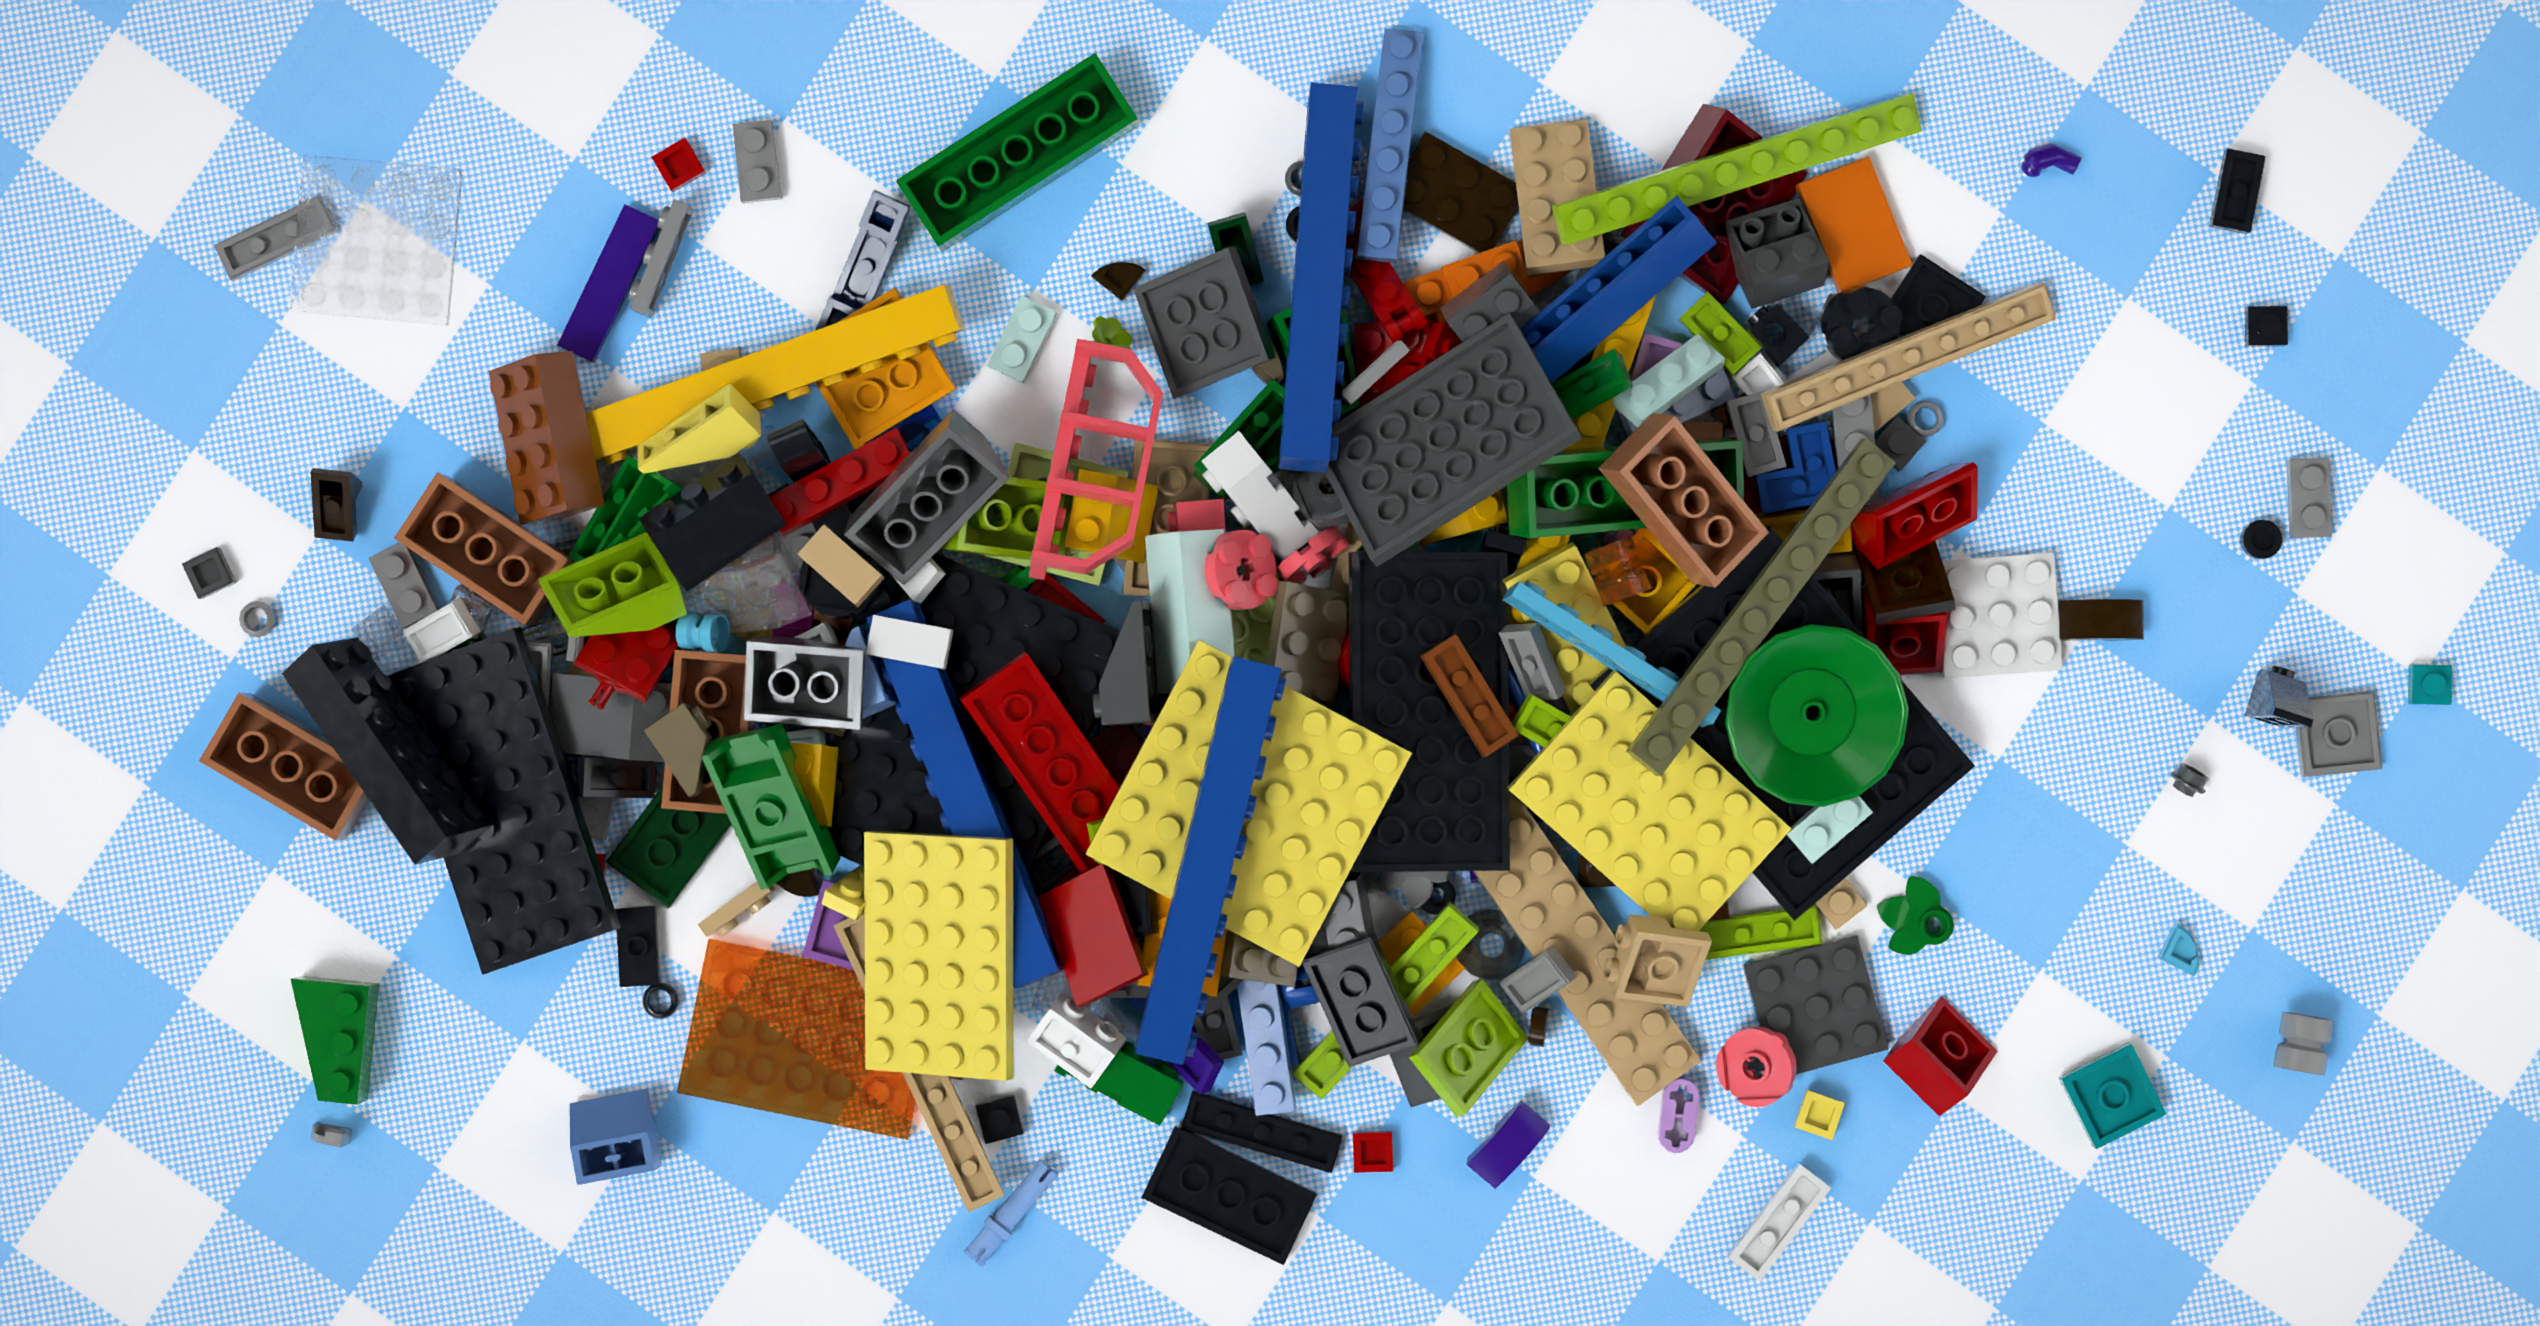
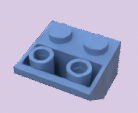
(613, 1137)

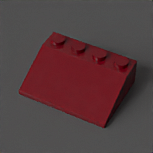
(1709, 133)

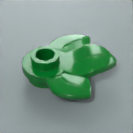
(1910, 914)

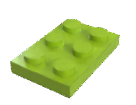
(1468, 1047)

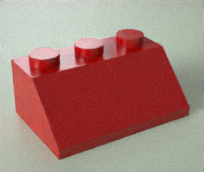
(1917, 514)

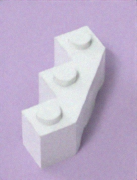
(1258, 496)

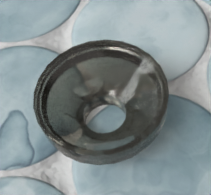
(1497, 967)

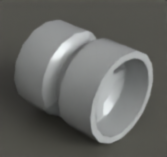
(2303, 1043)

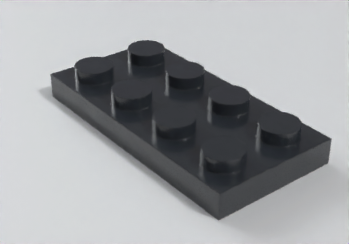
(1229, 1195)

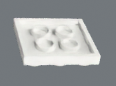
(2002, 616)

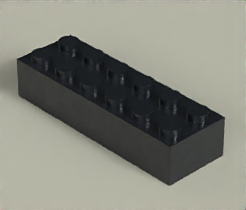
(386, 749)

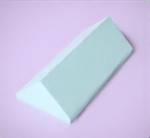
(1182, 602)

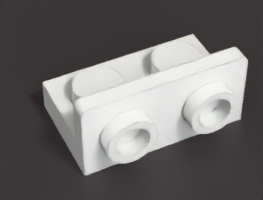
(1076, 1039)

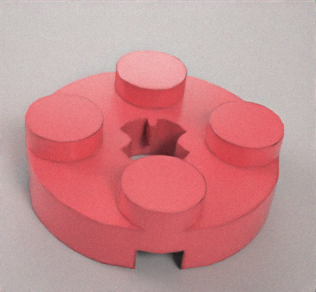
(1314, 557)
(1259, 565)
(1772, 1050)

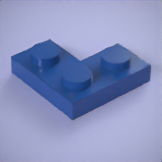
(1810, 473)

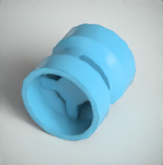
(706, 632)

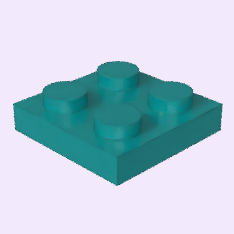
(2112, 1095)

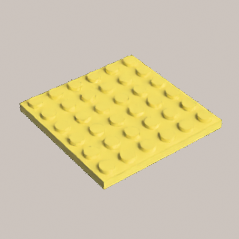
(1309, 819)

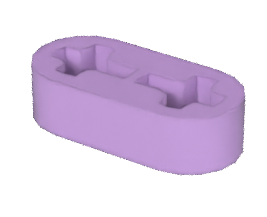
(1668, 1115)

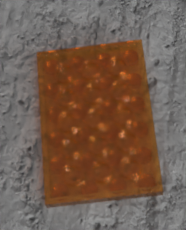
(788, 1042)

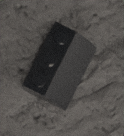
(712, 521)

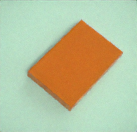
(1854, 225)

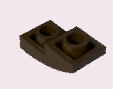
(2101, 619)

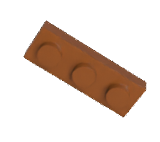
(1469, 695)

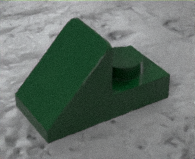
(1236, 232)

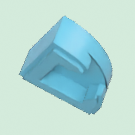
(2180, 950)

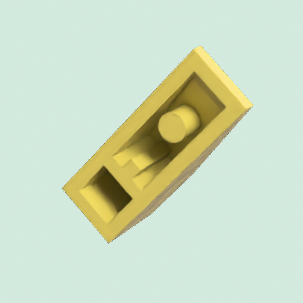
(703, 434)

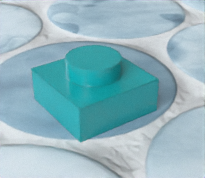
(2430, 684)

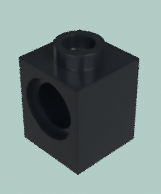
(1793, 334)

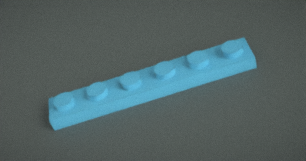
(1595, 642)

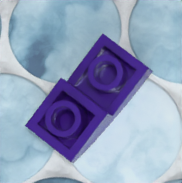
(1508, 1145)

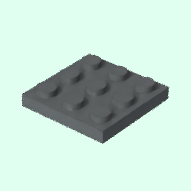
(1204, 322)
(1818, 1002)

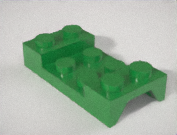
(768, 805)

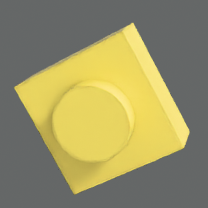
(1819, 1114)

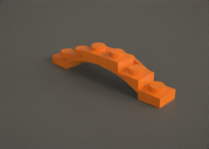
(1440, 286)

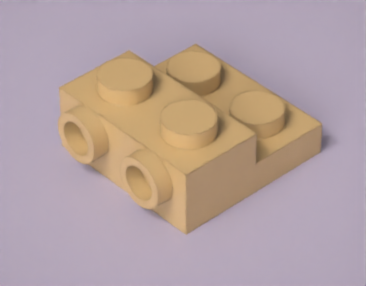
(1656, 961)

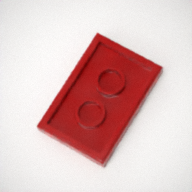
(1093, 935)

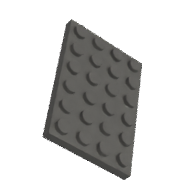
(1447, 439)

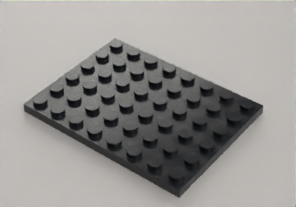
(992, 623)
(1919, 775)

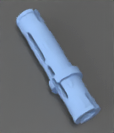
(1010, 1213)

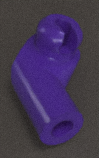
(2048, 156)

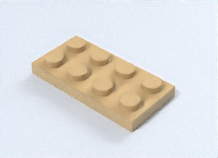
(1550, 168)

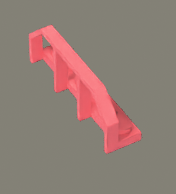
(1068, 445)

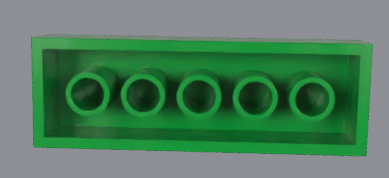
(1018, 152)
(1575, 497)

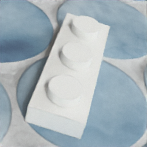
(1779, 1222)

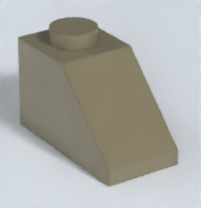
(681, 742)

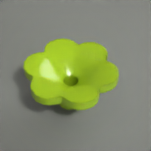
(1110, 332)

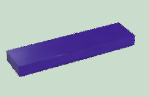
(609, 283)

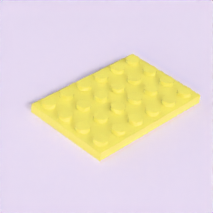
(1664, 840)
(939, 954)

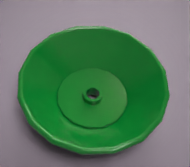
(1848, 741)

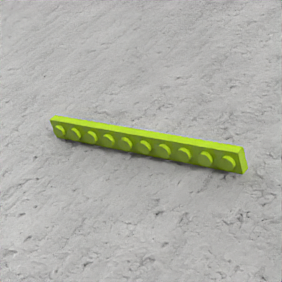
(1737, 168)

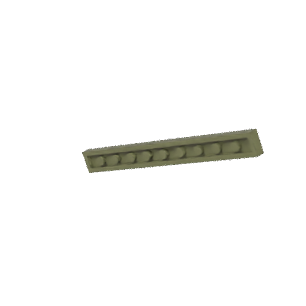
(1760, 607)

